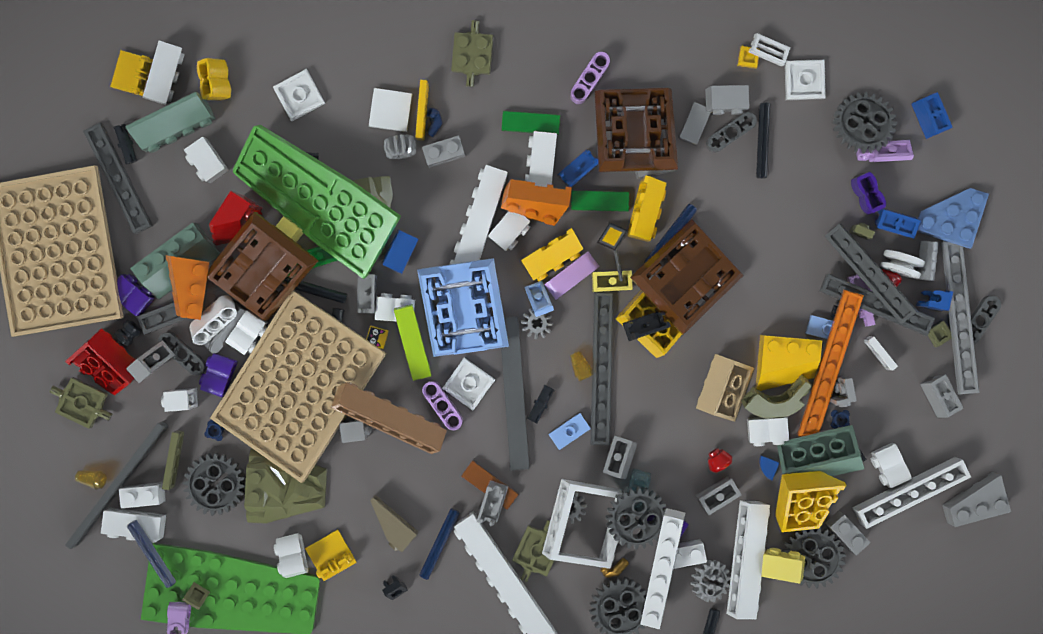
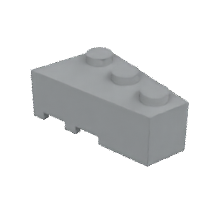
(979, 502)

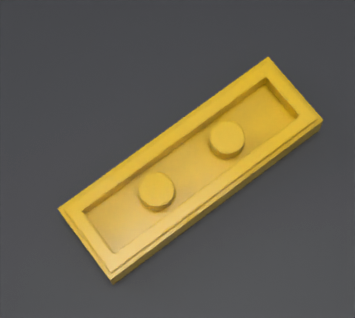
(422, 110)

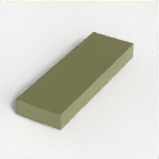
(173, 460)

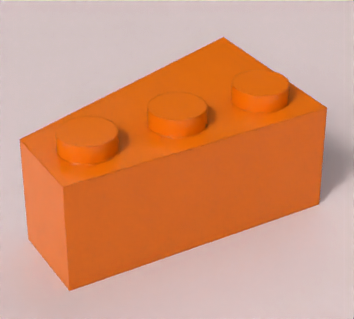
(536, 202)
(188, 285)

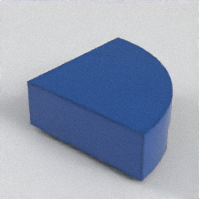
(768, 467)

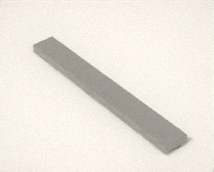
(960, 319)

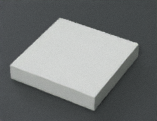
(805, 79)
(299, 95)
(390, 110)
(468, 383)

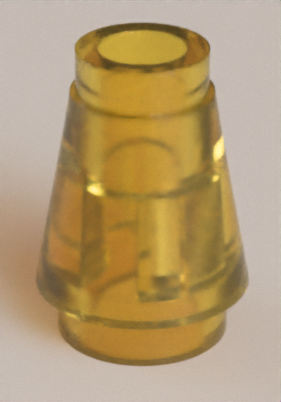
(580, 366)
(92, 479)

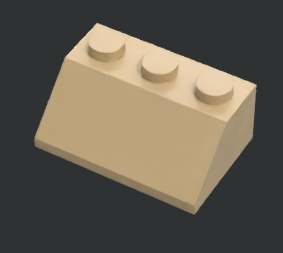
(724, 388)

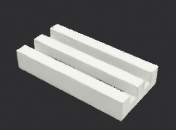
(758, 37)
(880, 353)

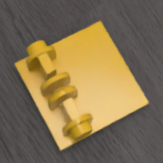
(131, 73)
(330, 555)

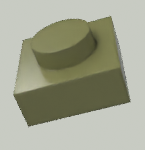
(862, 230)
(939, 334)
(196, 596)

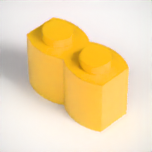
(213, 79)

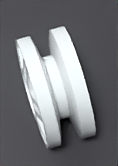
(902, 264)

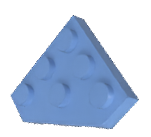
(955, 218)

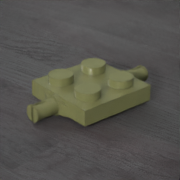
(472, 53)
(81, 403)
(530, 554)

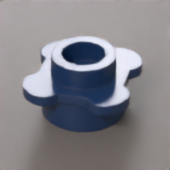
(836, 415)
(209, 433)

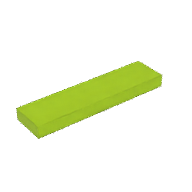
(412, 342)

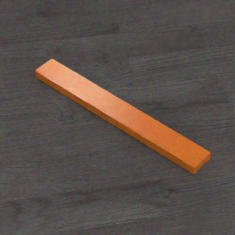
(830, 363)

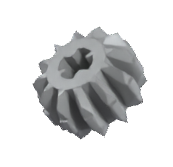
(400, 146)
(538, 329)
(578, 505)

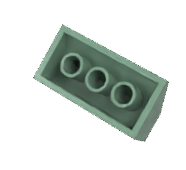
(171, 122)
(188, 243)
(828, 451)

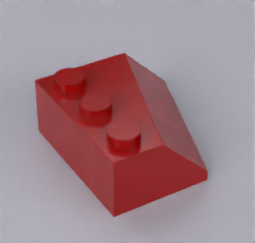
(231, 217)
(104, 361)

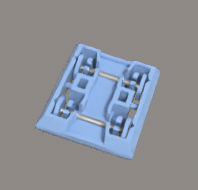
(463, 307)

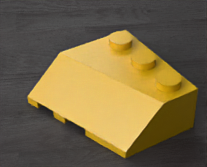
(647, 209)
(552, 255)
(656, 343)
(785, 359)
(806, 500)

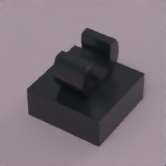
(395, 589)

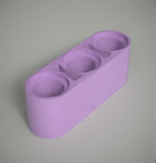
(596, 71)
(571, 275)
(443, 414)

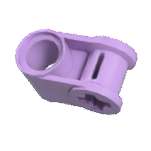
(178, 616)

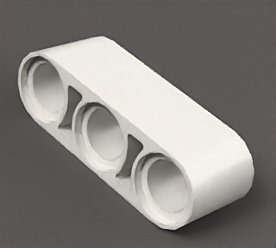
(213, 320)

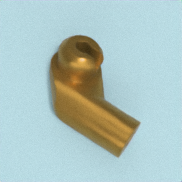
(615, 570)

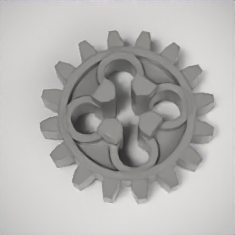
(702, 586)

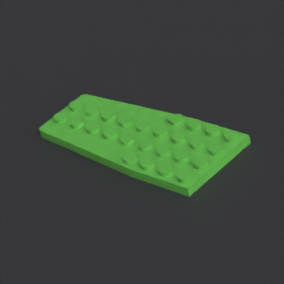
(317, 199)
(241, 593)

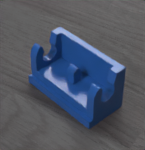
(931, 115)
(578, 168)
(897, 223)
(399, 251)
(937, 300)

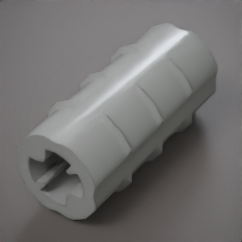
(928, 253)

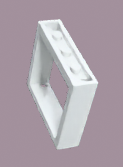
(559, 520)

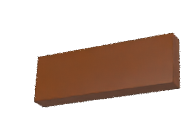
(480, 479)

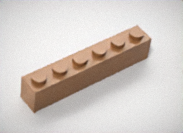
(388, 418)

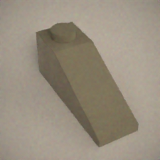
(395, 528)

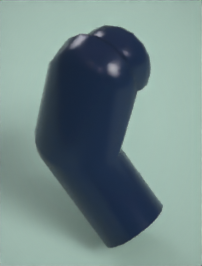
(435, 120)

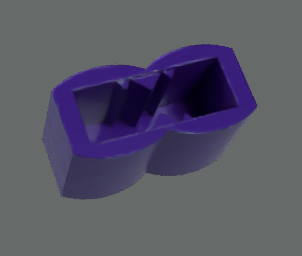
(867, 190)
(132, 295)
(218, 374)

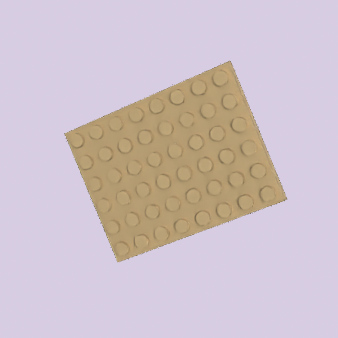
(56, 252)
(290, 382)

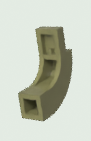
(780, 405)

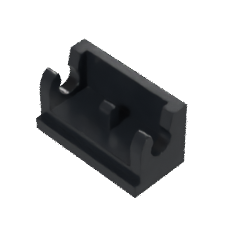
(645, 325)

